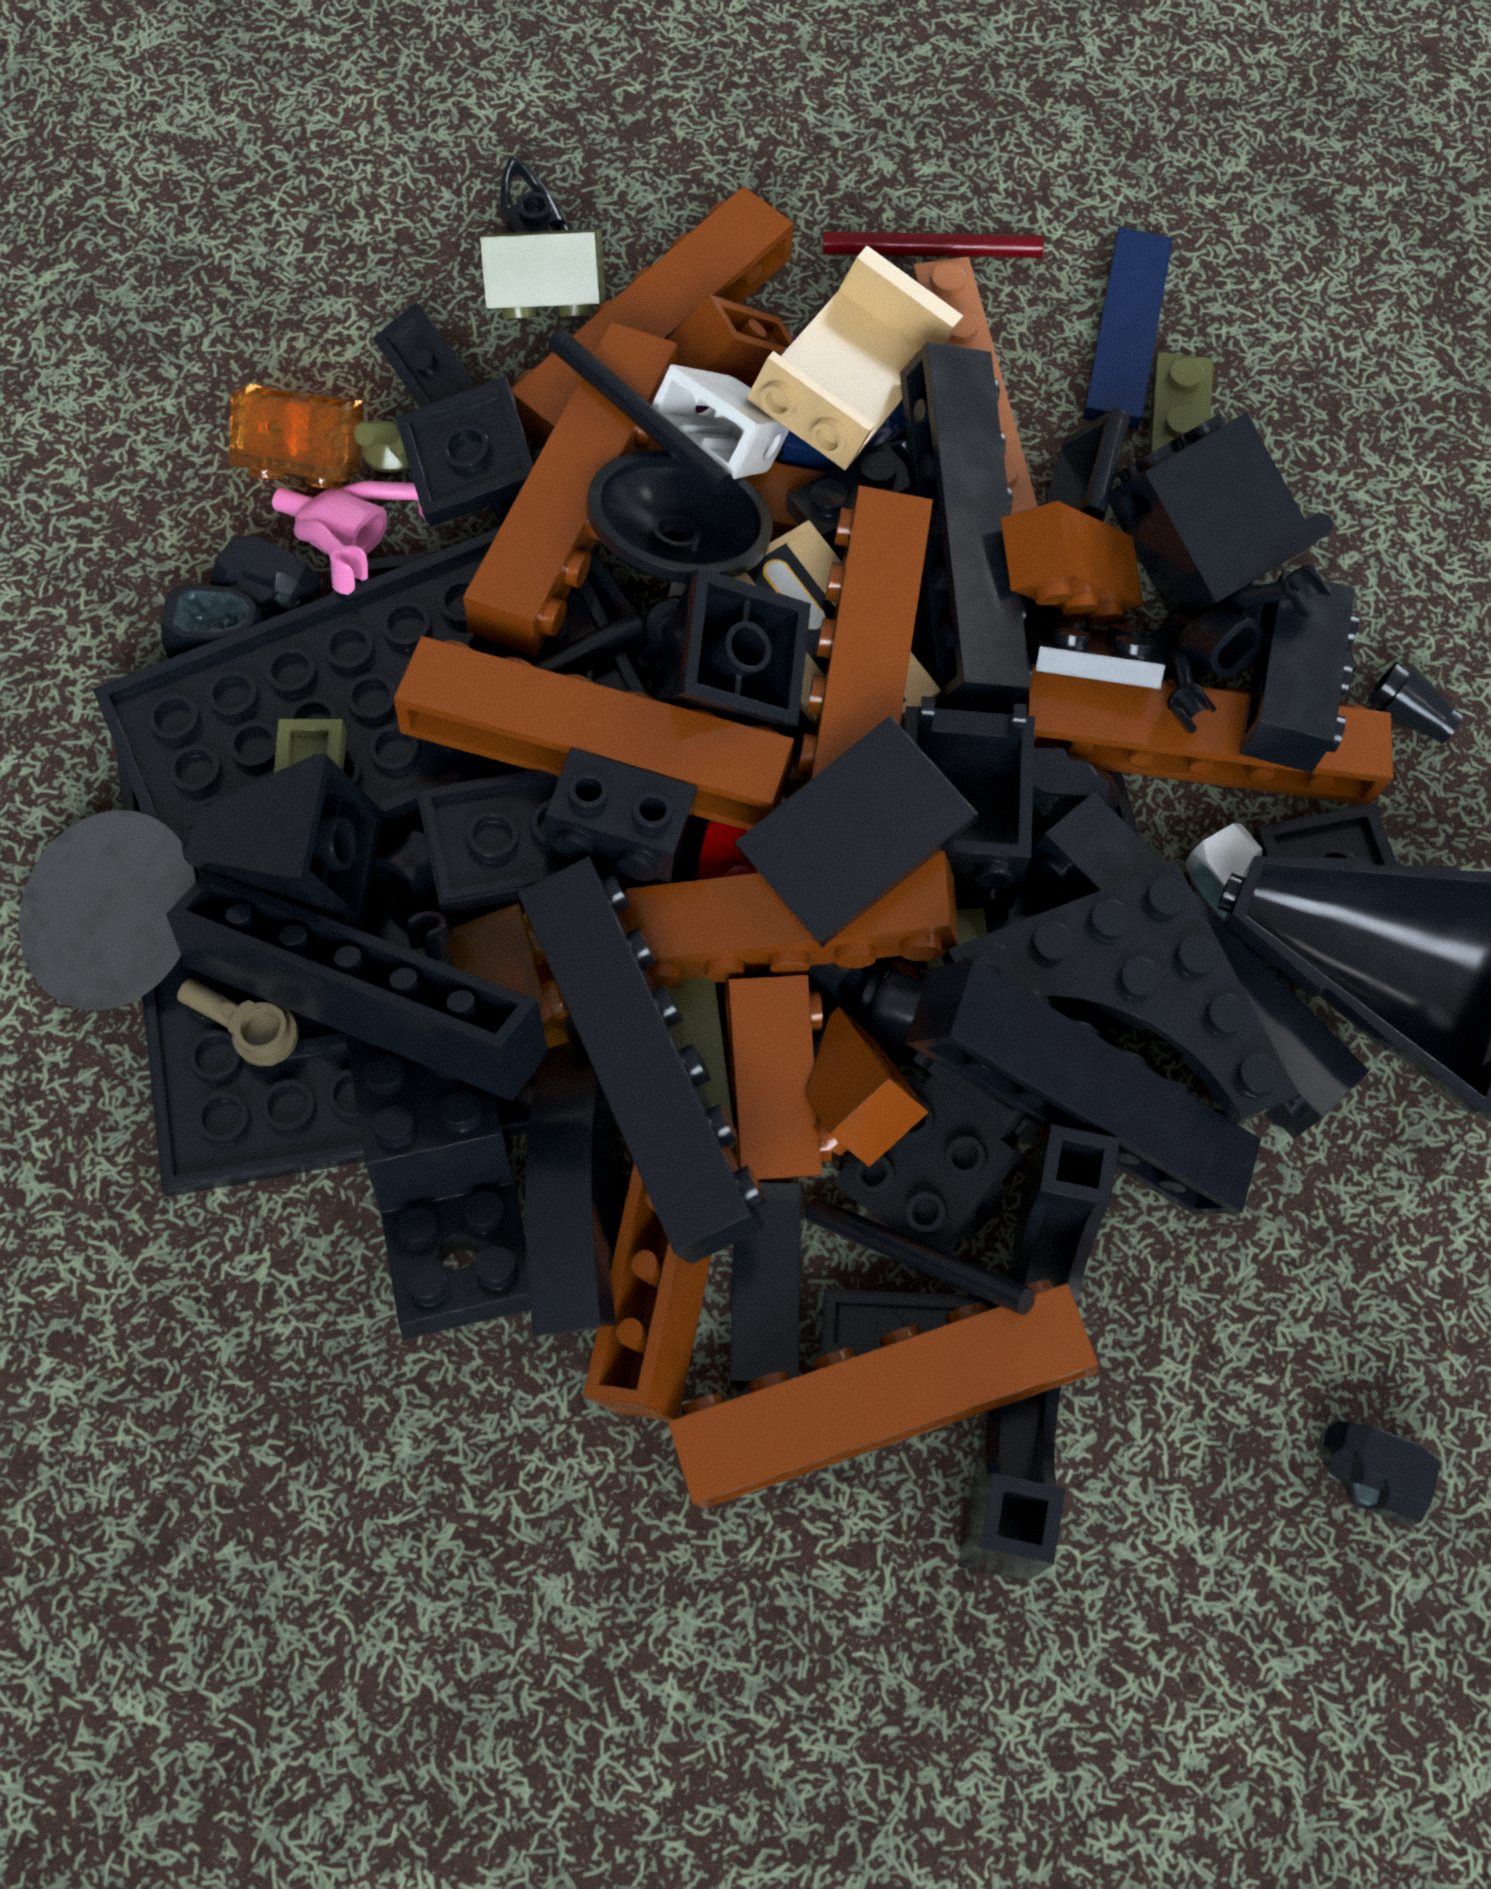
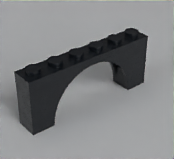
(1014, 1486)

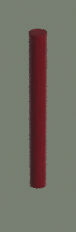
(934, 244)

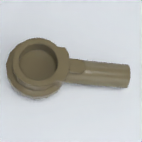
(259, 1030)

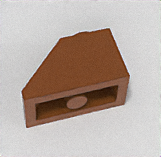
(729, 339)
(859, 1092)

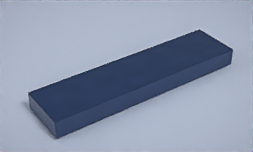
(1128, 325)

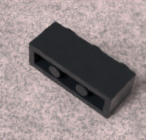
(1300, 680)

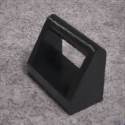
(1090, 464)

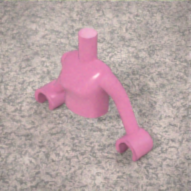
(344, 523)

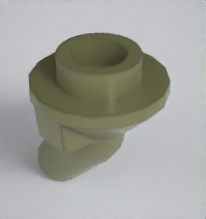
(381, 445)

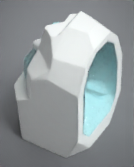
(1216, 858)

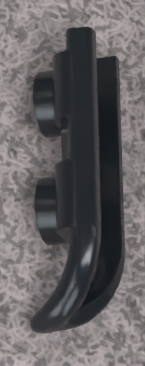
(534, 209)

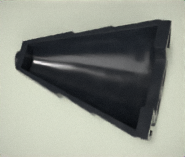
(1388, 950)

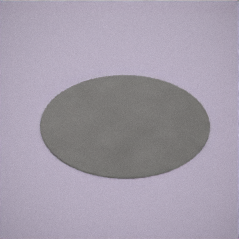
(99, 910)

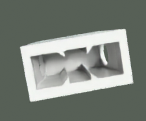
(732, 427)

